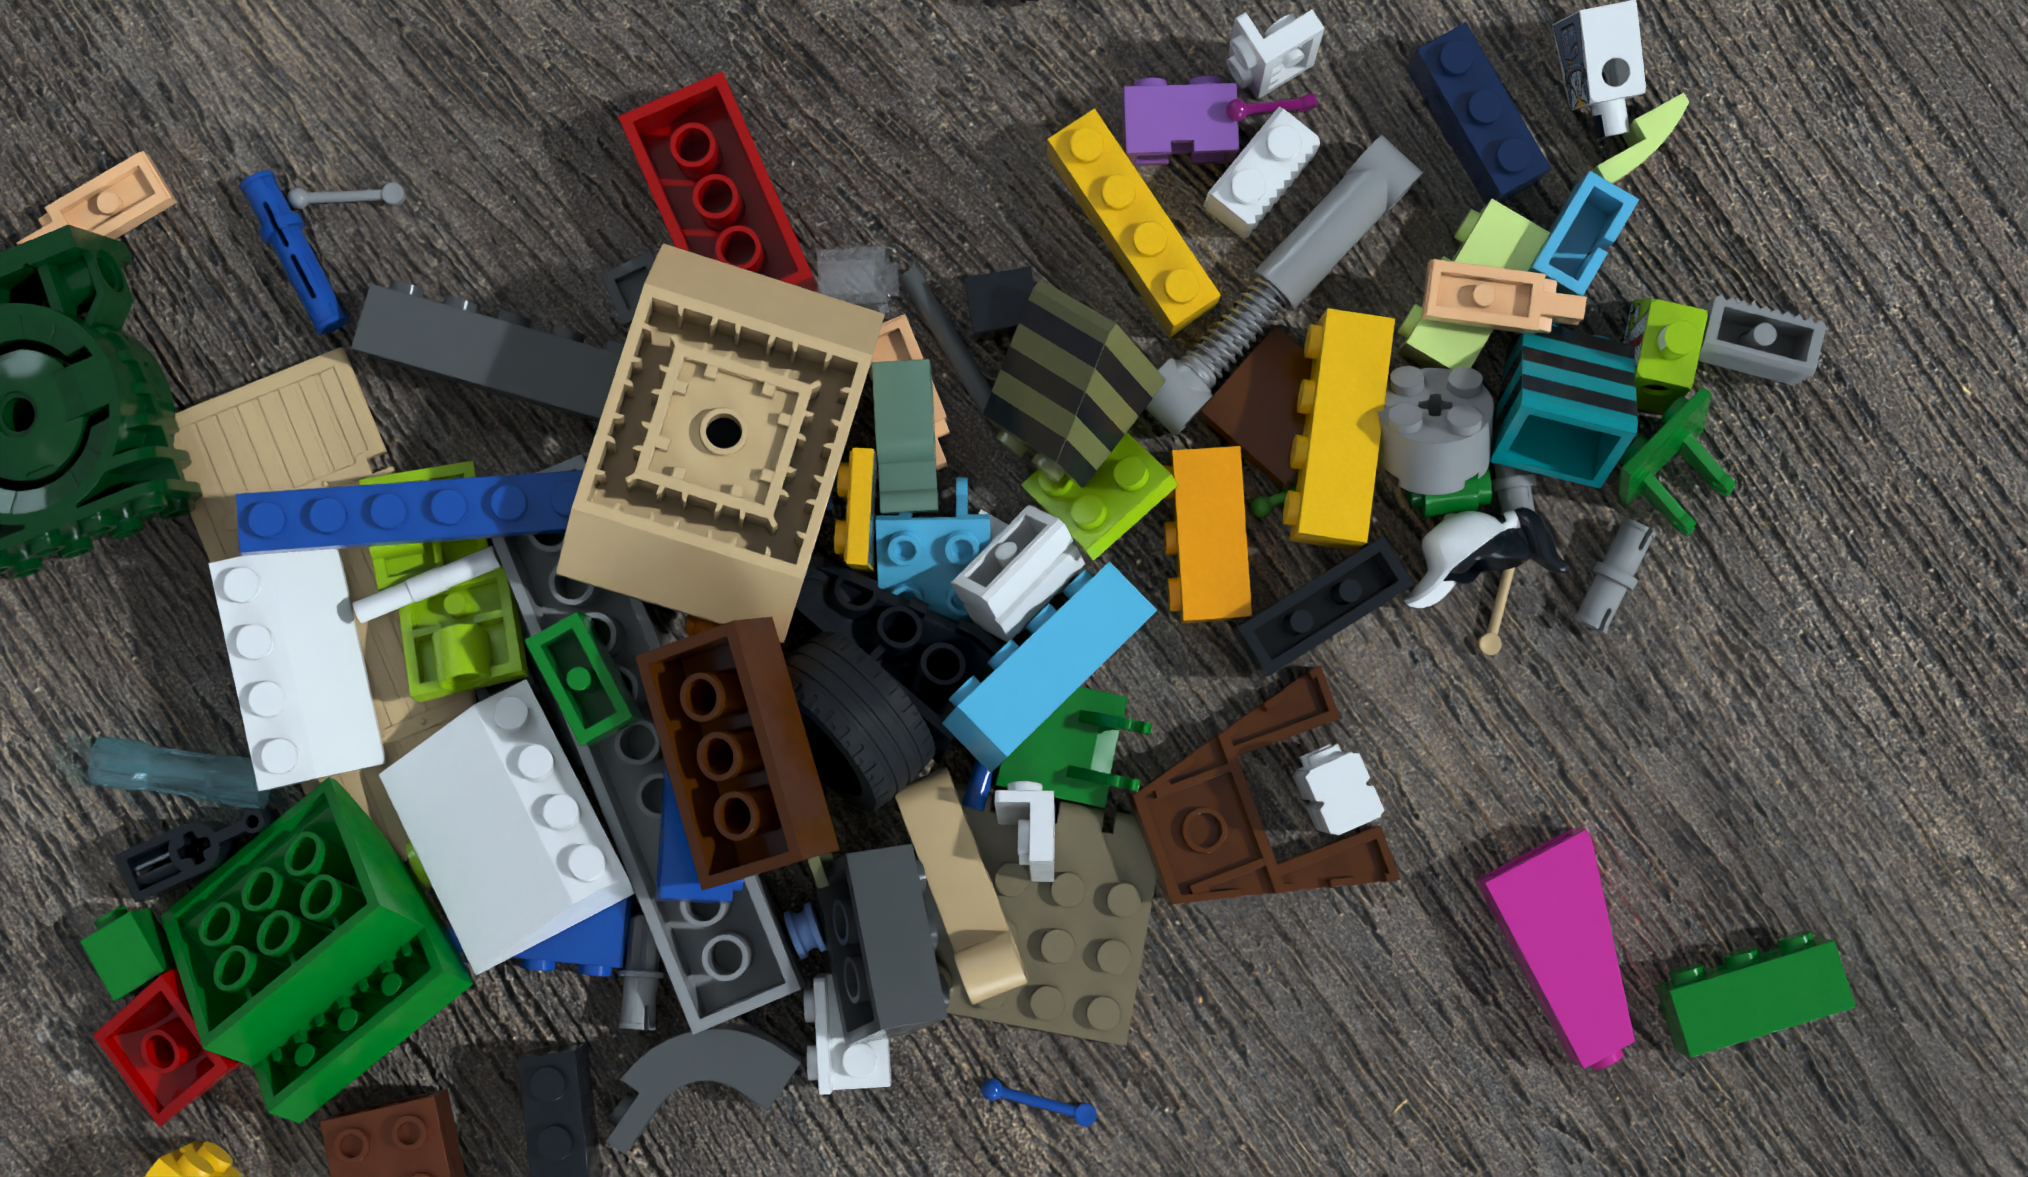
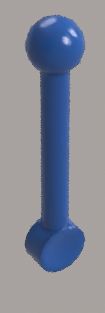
(1083, 1113)

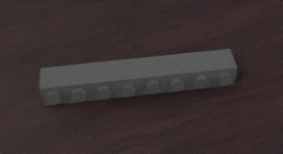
(495, 353)

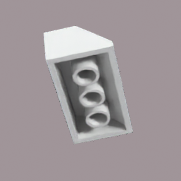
(297, 666)

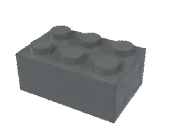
(881, 945)

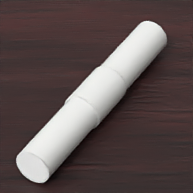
(427, 584)

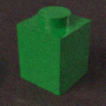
(128, 951)

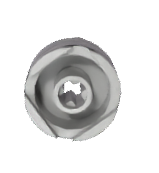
(1435, 428)

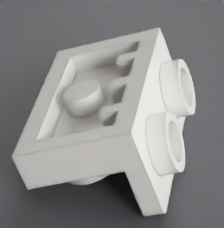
(1281, 56)
(1034, 813)
(830, 1060)

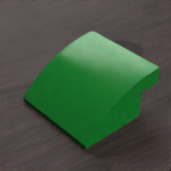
(312, 953)

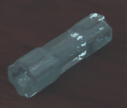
(174, 771)

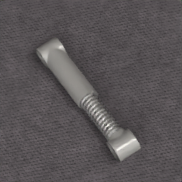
(1286, 278)

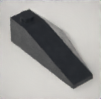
(913, 644)

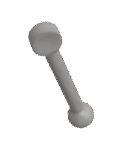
(391, 193)

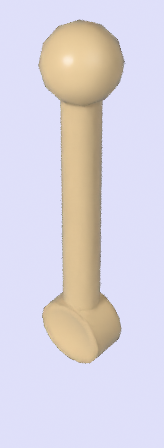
(1490, 642)

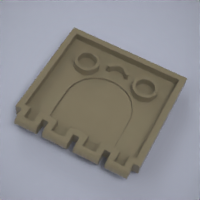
(1073, 934)

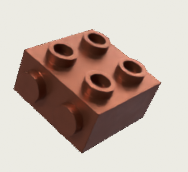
(395, 1139)

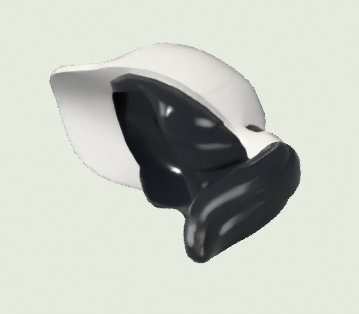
(1478, 543)

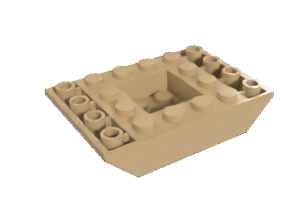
(704, 523)

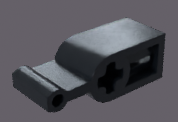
(180, 848)

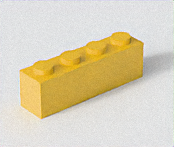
(1132, 223)
(1340, 429)

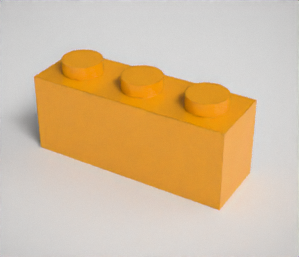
(1208, 536)

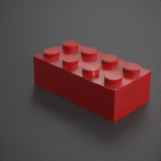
(714, 182)

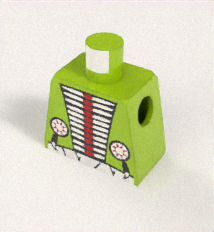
(1666, 350)

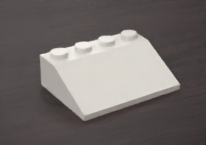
(504, 828)

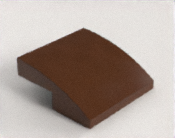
(1260, 405)

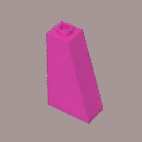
(1563, 940)

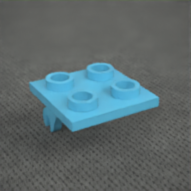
(927, 553)

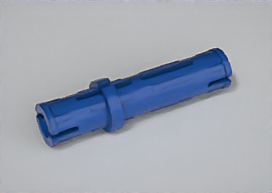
(284, 232)

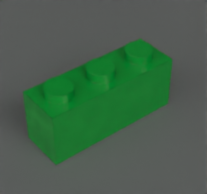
(1754, 993)

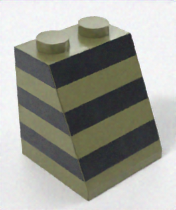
(1068, 386)

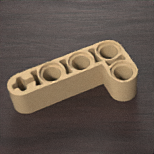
(961, 887)

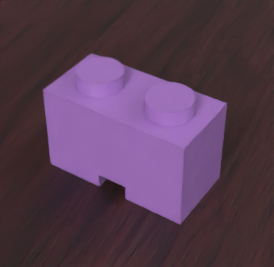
(1179, 120)

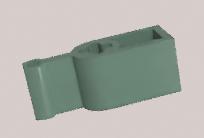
(905, 436)

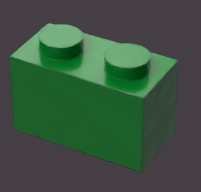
(583, 679)

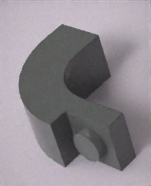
(726, 1053)

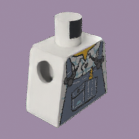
(1596, 43)

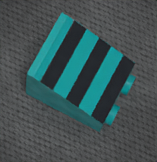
(1565, 405)

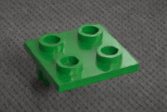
(1645, 457)
(1075, 749)

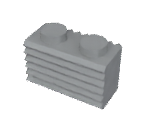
(1761, 341)

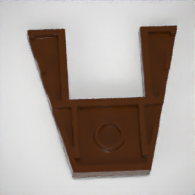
(1207, 826)

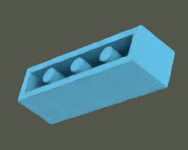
(1048, 666)

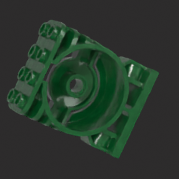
(121, 466)

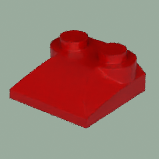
(160, 1049)

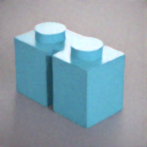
(1585, 224)

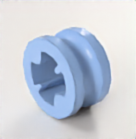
(805, 930)

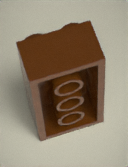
(736, 751)

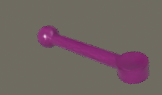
(1239, 109)

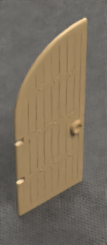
(310, 433)

